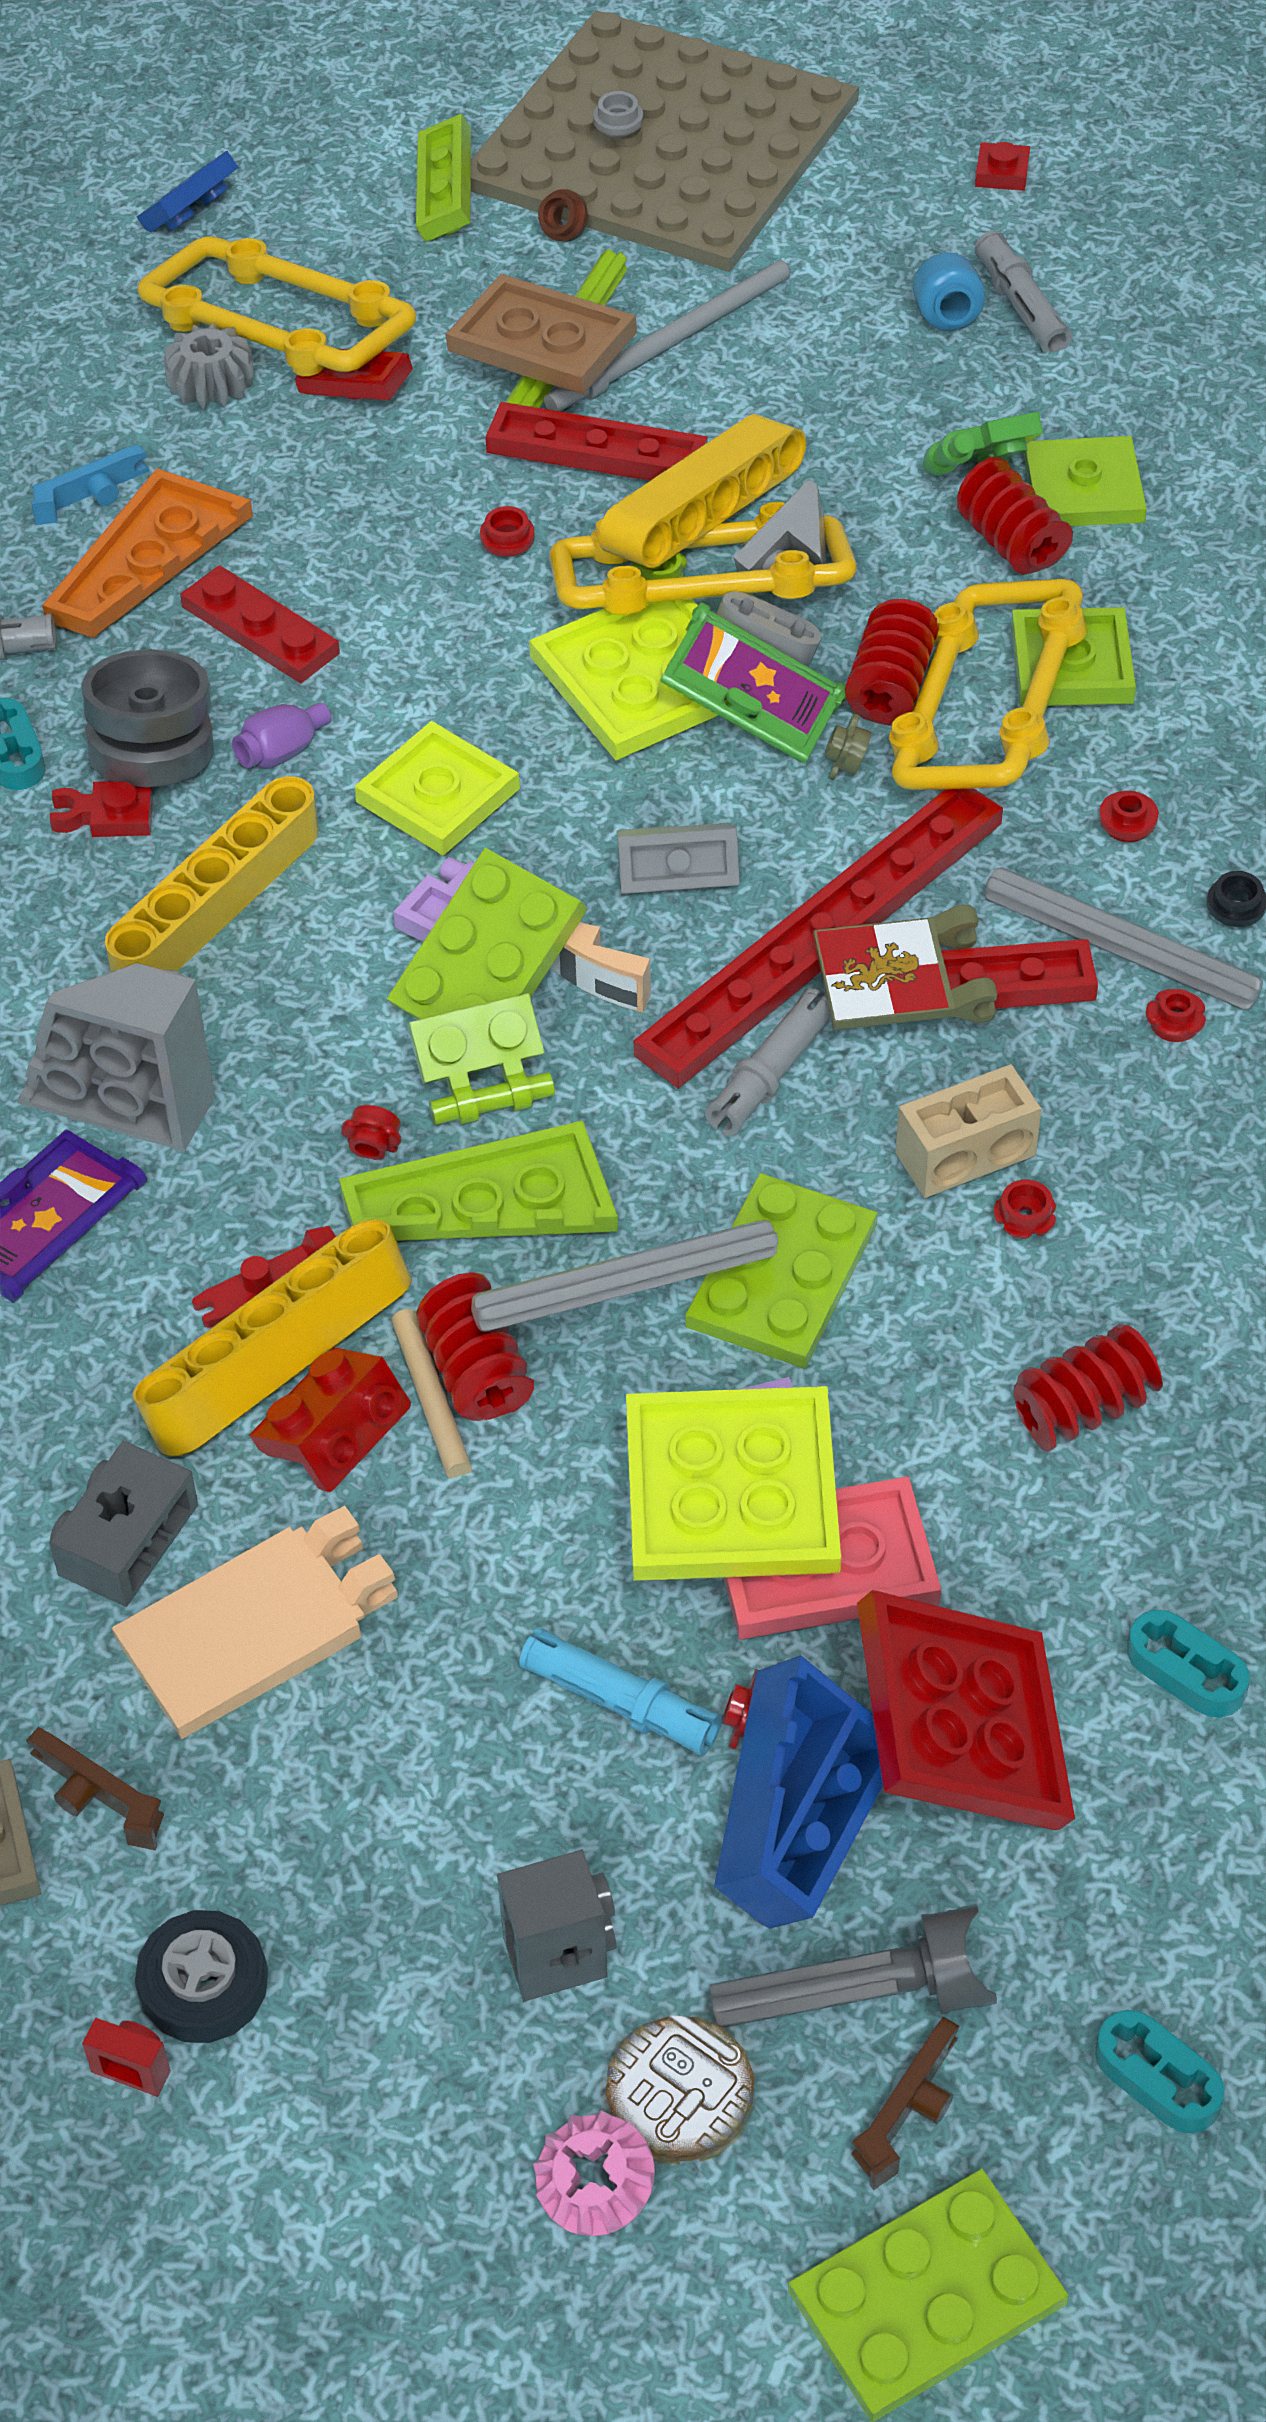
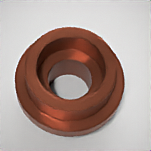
(551, 211)

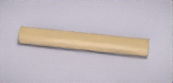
(431, 1394)

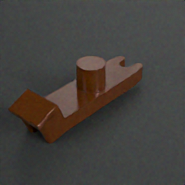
(90, 1780)
(912, 2093)

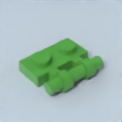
(992, 439)

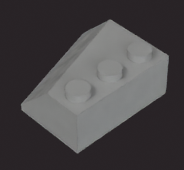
(125, 1056)

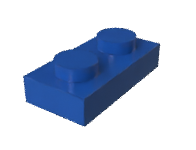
(203, 184)

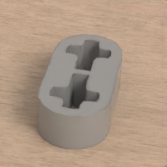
(772, 625)

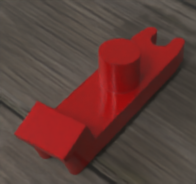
(255, 1277)

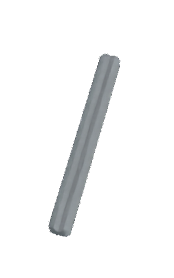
(1124, 938)
(623, 1275)

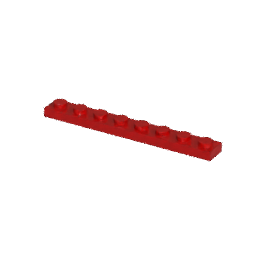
(786, 955)

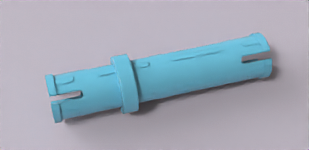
(641, 1701)

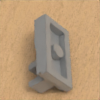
(677, 857)

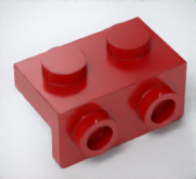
(333, 1415)

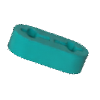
(22, 741)
(1188, 1663)
(1149, 2083)

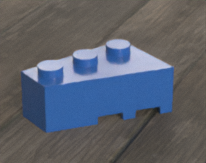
(797, 1793)

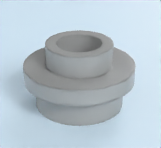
(618, 114)

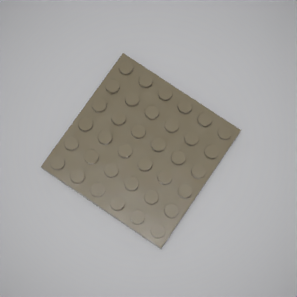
(703, 170)

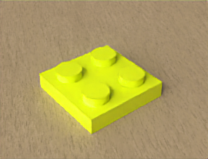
(437, 787)

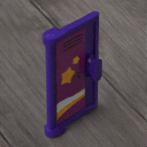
(66, 1196)

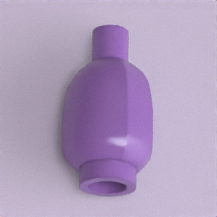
(278, 734)

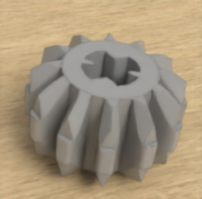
(208, 365)

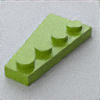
(494, 1189)

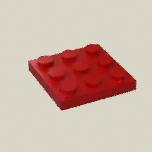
(964, 1711)

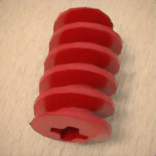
(1013, 517)
(891, 660)
(476, 1365)
(1084, 1381)

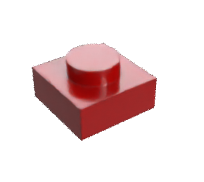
(1002, 166)
(127, 2055)

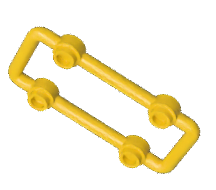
(303, 348)
(629, 592)
(1023, 728)

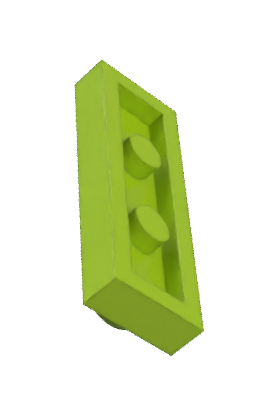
(443, 178)

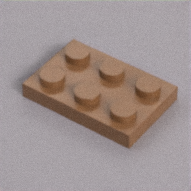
(541, 333)

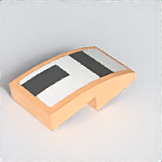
(604, 971)

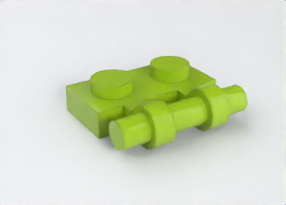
(477, 1040)

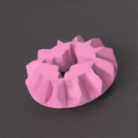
(594, 2208)

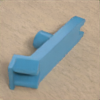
(92, 479)

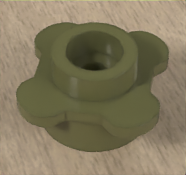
(847, 747)

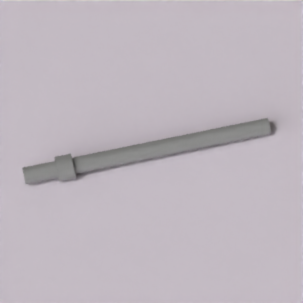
(674, 333)

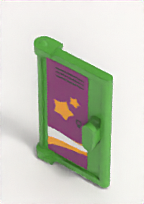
(730, 664)

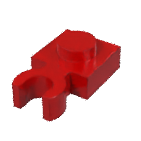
(110, 810)

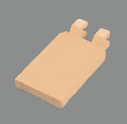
(254, 1621)

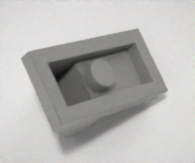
(793, 527)

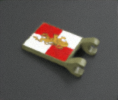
(899, 973)

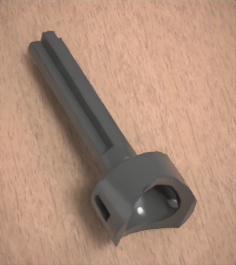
(937, 1963)

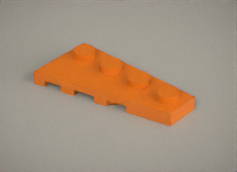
(143, 548)

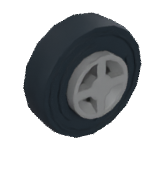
(196, 1948)

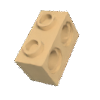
(967, 1130)

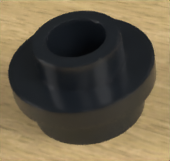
(1237, 887)

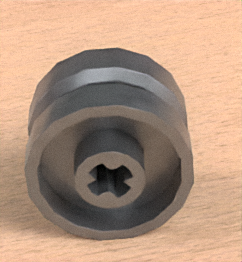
(148, 717)

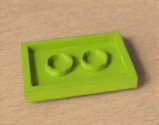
(488, 941)
(786, 1299)
(927, 2294)

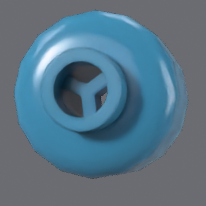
(948, 291)

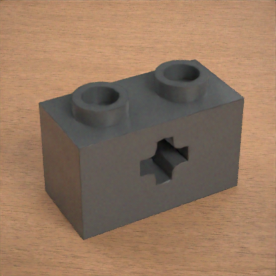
(123, 1522)
(556, 1924)

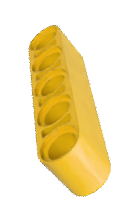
(702, 490)
(217, 879)
(272, 1337)

